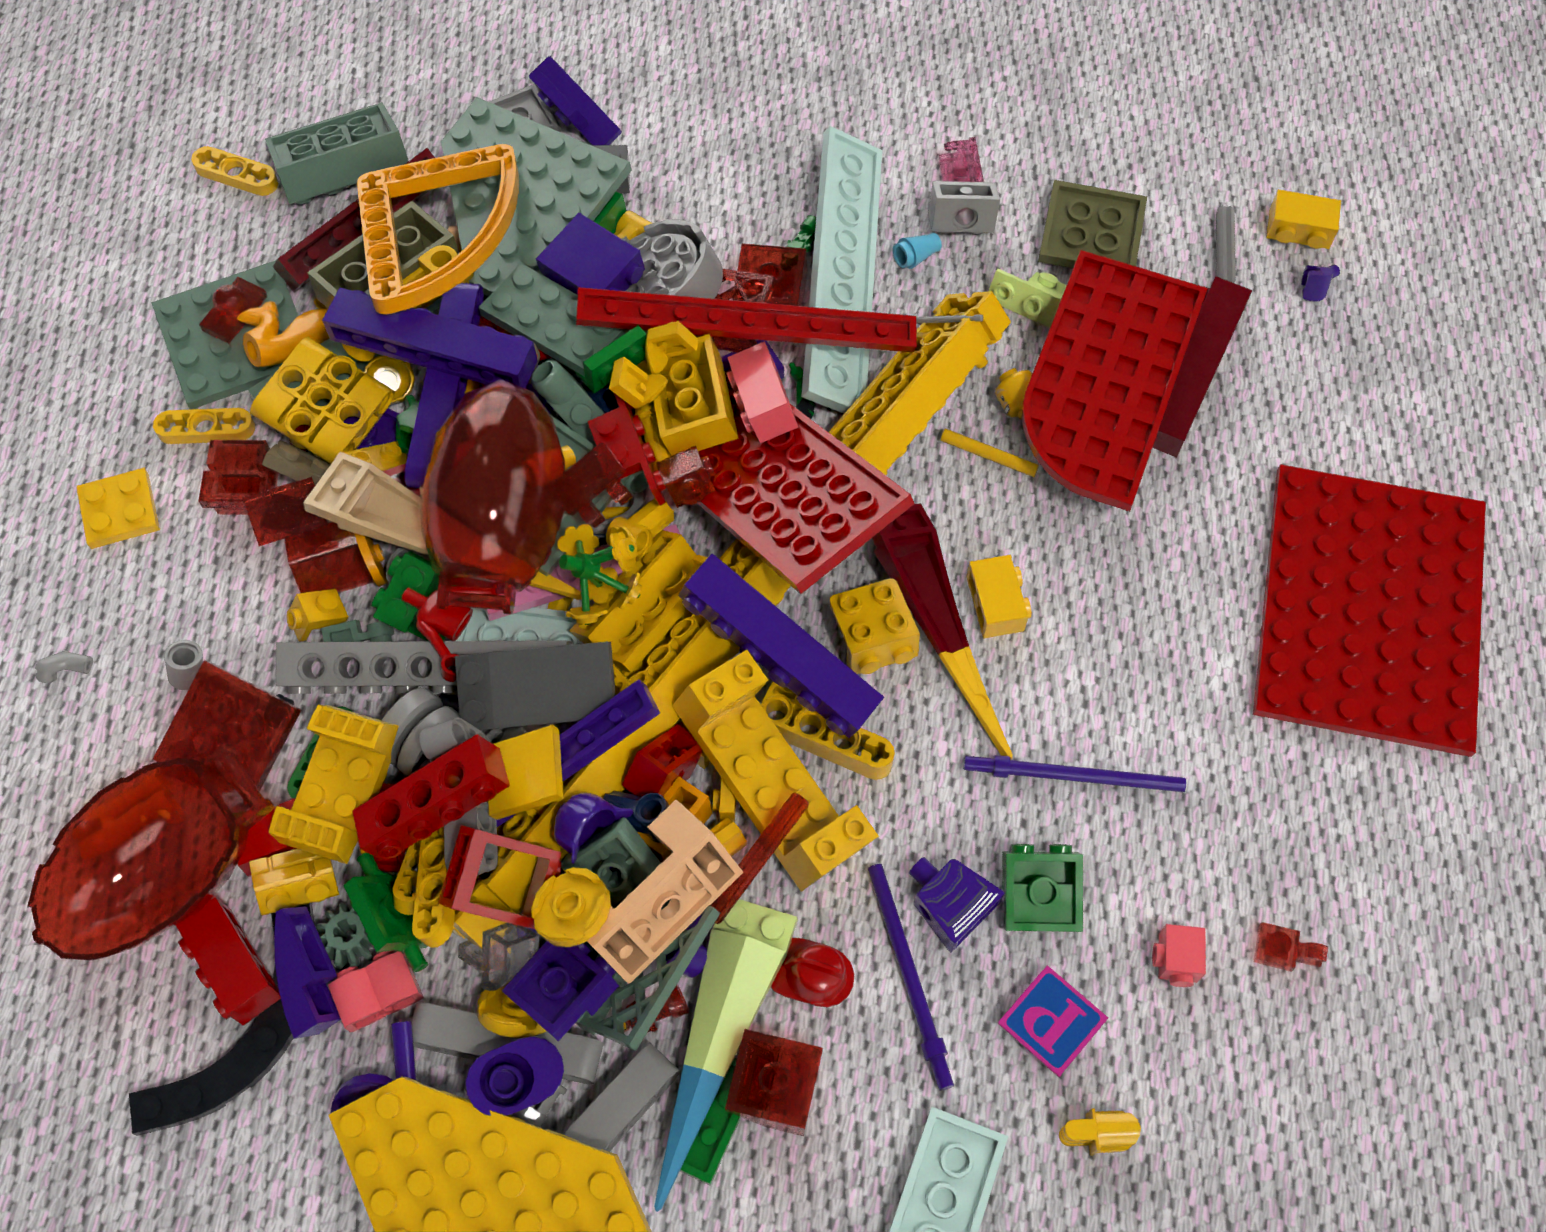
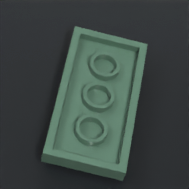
(546, 315)

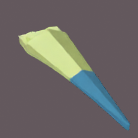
(737, 975)

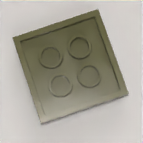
(1091, 221)

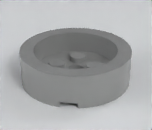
(677, 261)

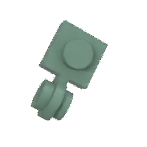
(352, 632)

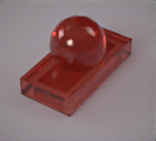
(227, 305)

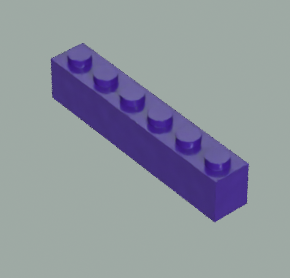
(430, 340)
(780, 646)

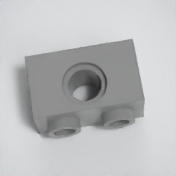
(950, 197)

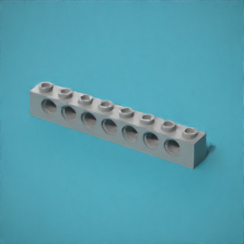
(296, 660)

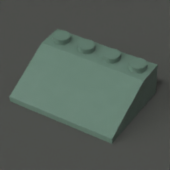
(335, 152)

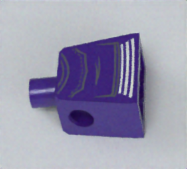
(953, 899)

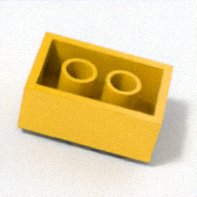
(695, 401)

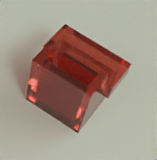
(235, 473)

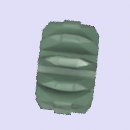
(333, 942)

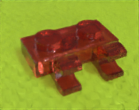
(591, 476)

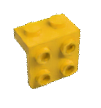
(875, 626)

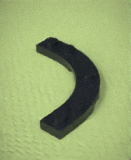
(221, 1082)

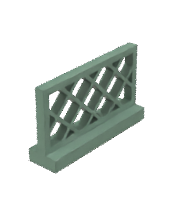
(649, 1008)

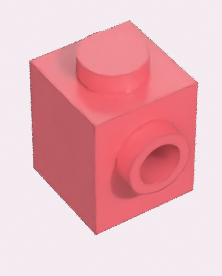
(1180, 955)

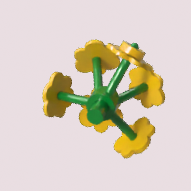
(596, 581)

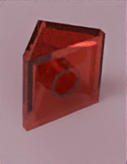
(327, 560)

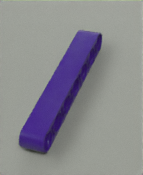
(440, 390)

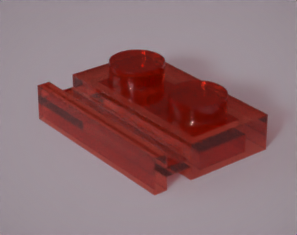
(281, 511)

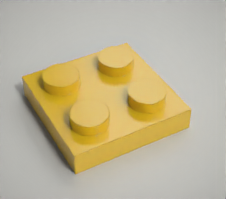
(117, 508)

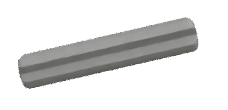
(1225, 243)

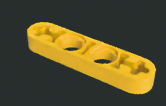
(426, 910)

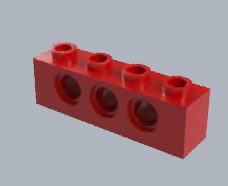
(430, 798)

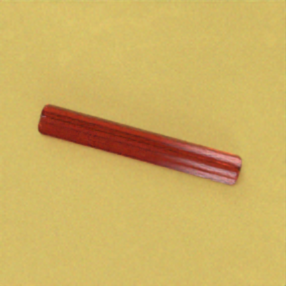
(761, 852)

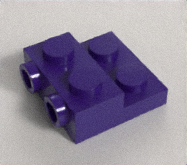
(561, 986)

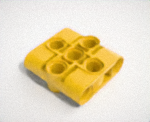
(317, 370)

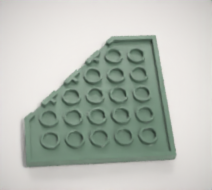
(555, 184)

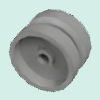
(412, 714)

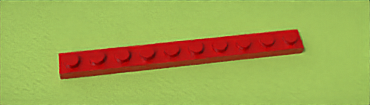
(747, 319)

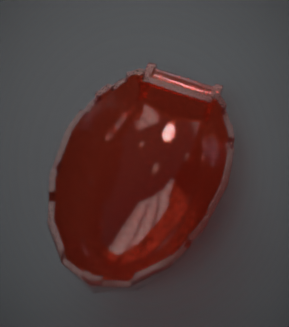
(492, 495)
(144, 855)

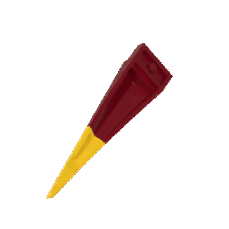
(914, 558)

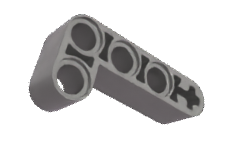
(436, 742)

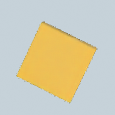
(532, 772)

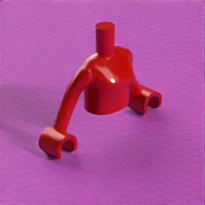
(447, 622)

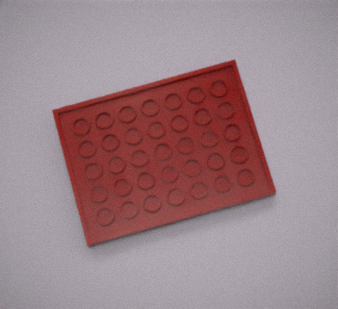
(1373, 611)

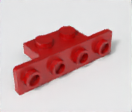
(623, 436)

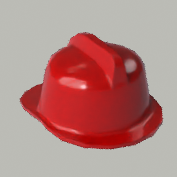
(814, 974)

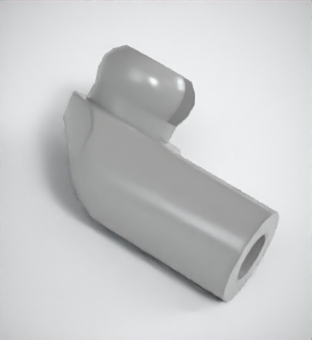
(49, 666)

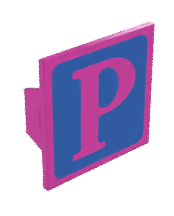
(1053, 1021)

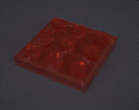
(225, 711)

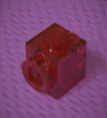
(687, 476)

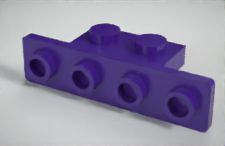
(573, 103)

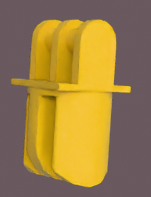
(1102, 1131)

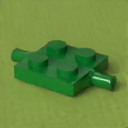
(385, 926)

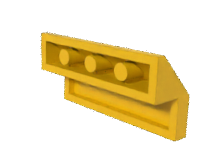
(646, 621)

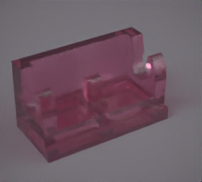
(963, 164)

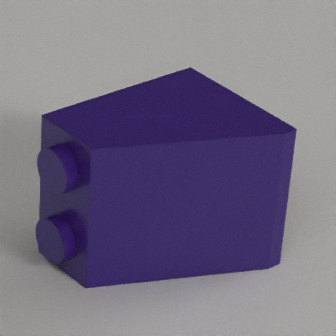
(590, 258)

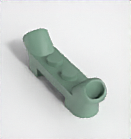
(574, 407)

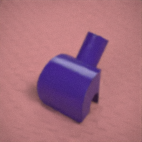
(1317, 281)

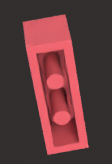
(760, 393)

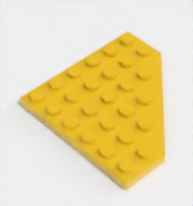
(446, 1167)

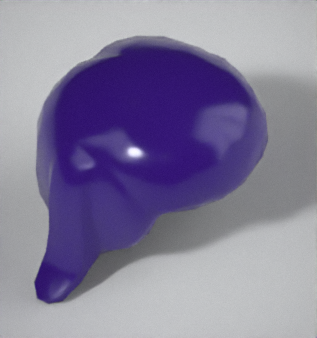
(581, 817)

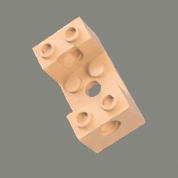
(689, 877)

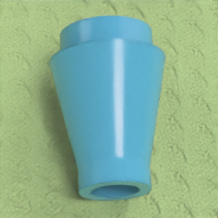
(914, 250)

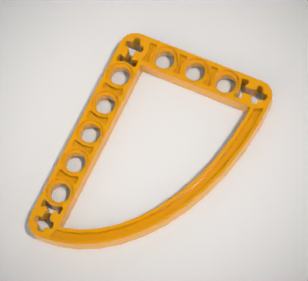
(424, 175)

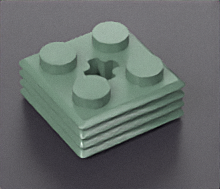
(619, 848)

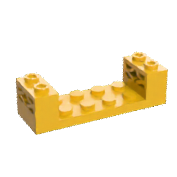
(765, 770)

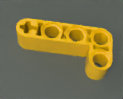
(823, 741)

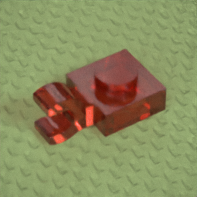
(1281, 948)

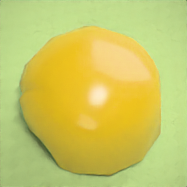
(394, 374)

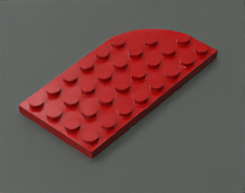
(1108, 376)

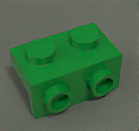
(600, 365)

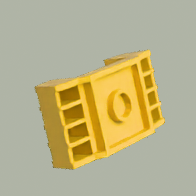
(341, 776)

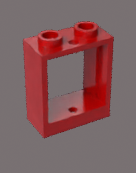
(466, 864)

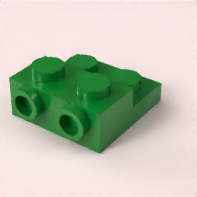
(407, 572)
(1042, 889)

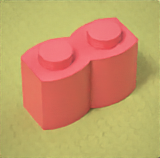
(374, 991)

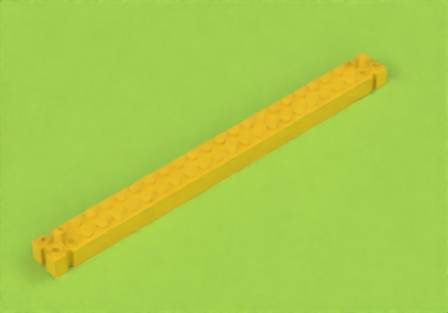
(875, 428)

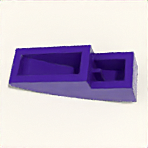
(303, 973)

